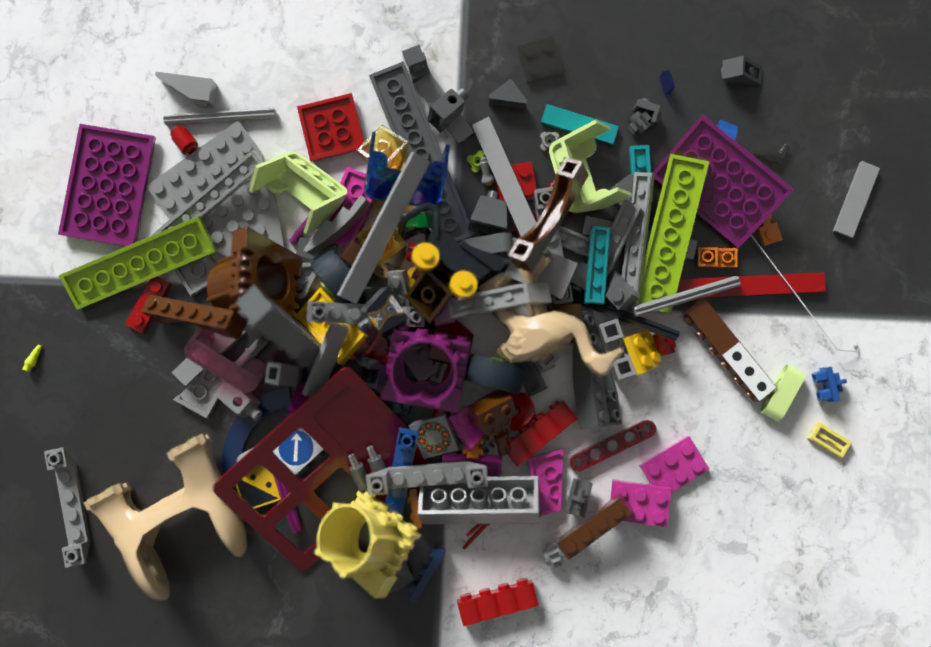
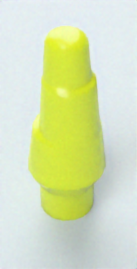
(31, 360)

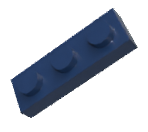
(426, 573)

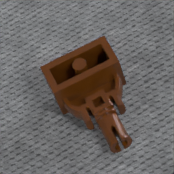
(494, 418)

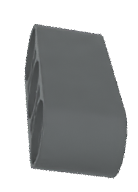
(497, 244)

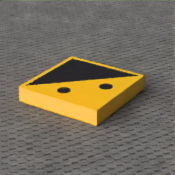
(258, 488)

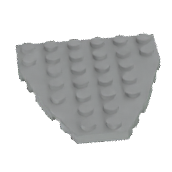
(201, 169)

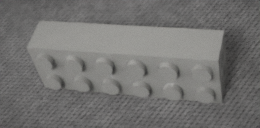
(502, 501)

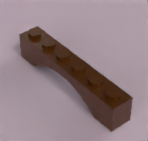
(532, 245)
(214, 319)

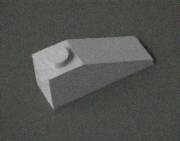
(196, 89)

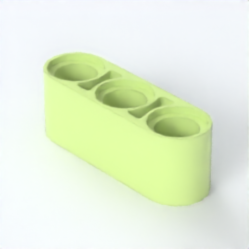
(780, 399)

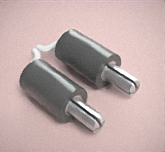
(359, 472)

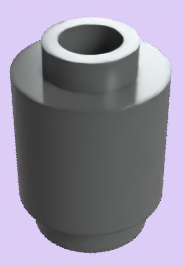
(396, 260)

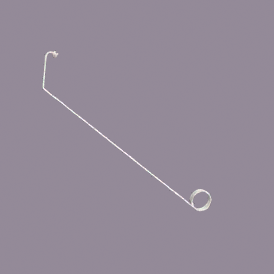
(855, 346)

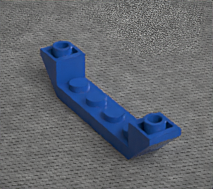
(403, 456)

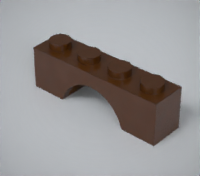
(599, 524)

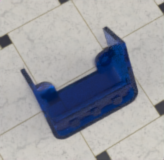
(381, 179)

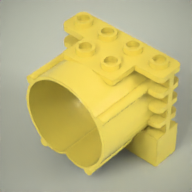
(388, 547)

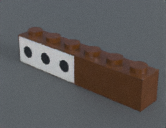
(729, 350)

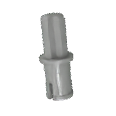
(252, 352)

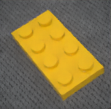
(318, 329)

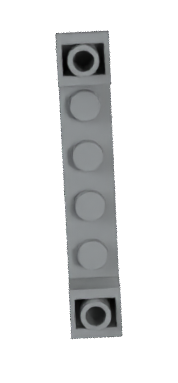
(541, 199)
(494, 300)
(350, 314)
(427, 475)
(71, 505)

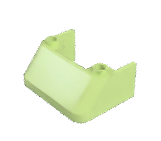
(579, 146)
(305, 182)

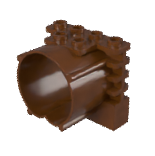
(258, 263)

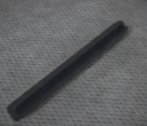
(629, 318)

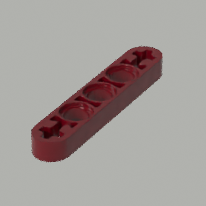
(619, 438)

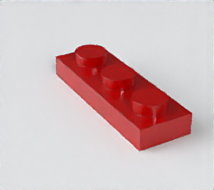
(137, 319)

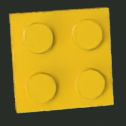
(642, 351)

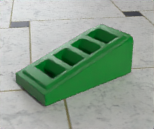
(423, 220)

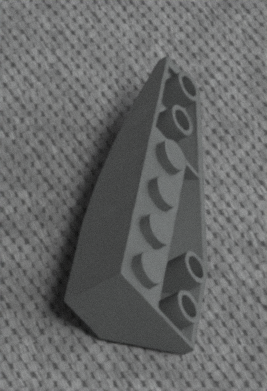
(594, 395)

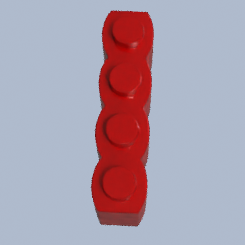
(541, 432)
(497, 602)

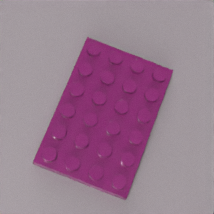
(107, 185)
(737, 186)

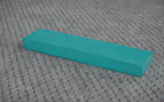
(571, 121)
(597, 265)

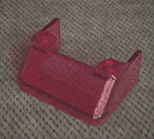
(245, 380)

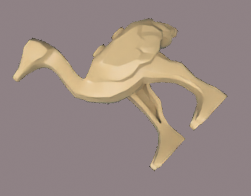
(544, 331)

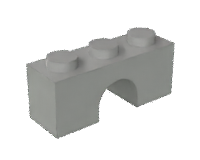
(612, 339)

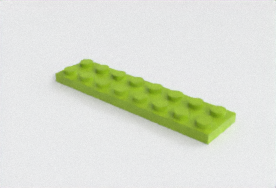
(672, 228)
(138, 262)

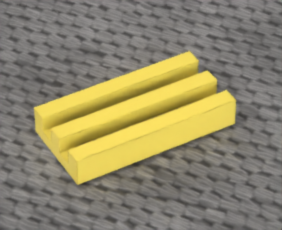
(815, 431)

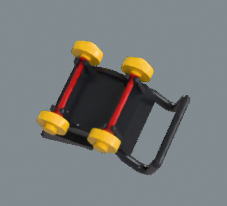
(461, 262)

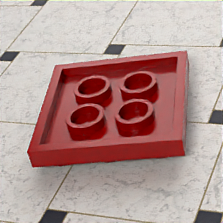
(331, 127)

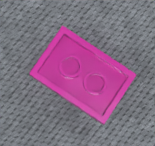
(675, 465)
(648, 501)

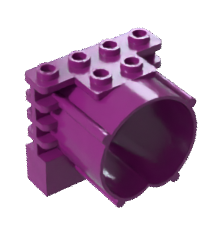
(421, 393)

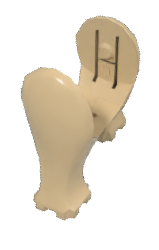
(137, 529)

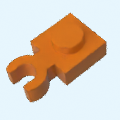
(769, 232)

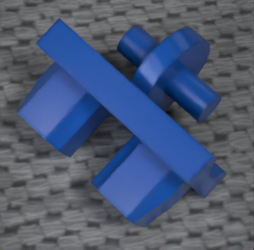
(831, 383)

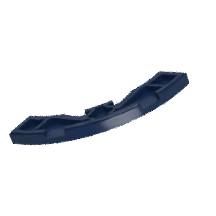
(243, 426)

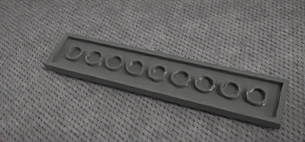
(410, 122)

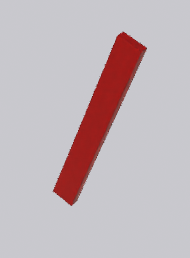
(762, 284)

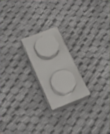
(399, 280)

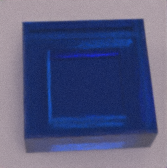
(667, 82)

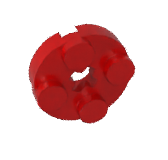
(526, 414)

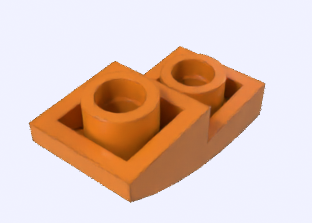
(717, 257)

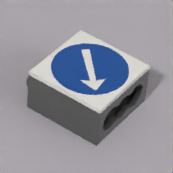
(299, 451)

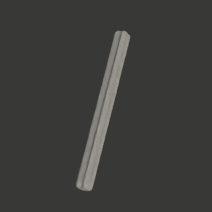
(219, 116)
(686, 296)

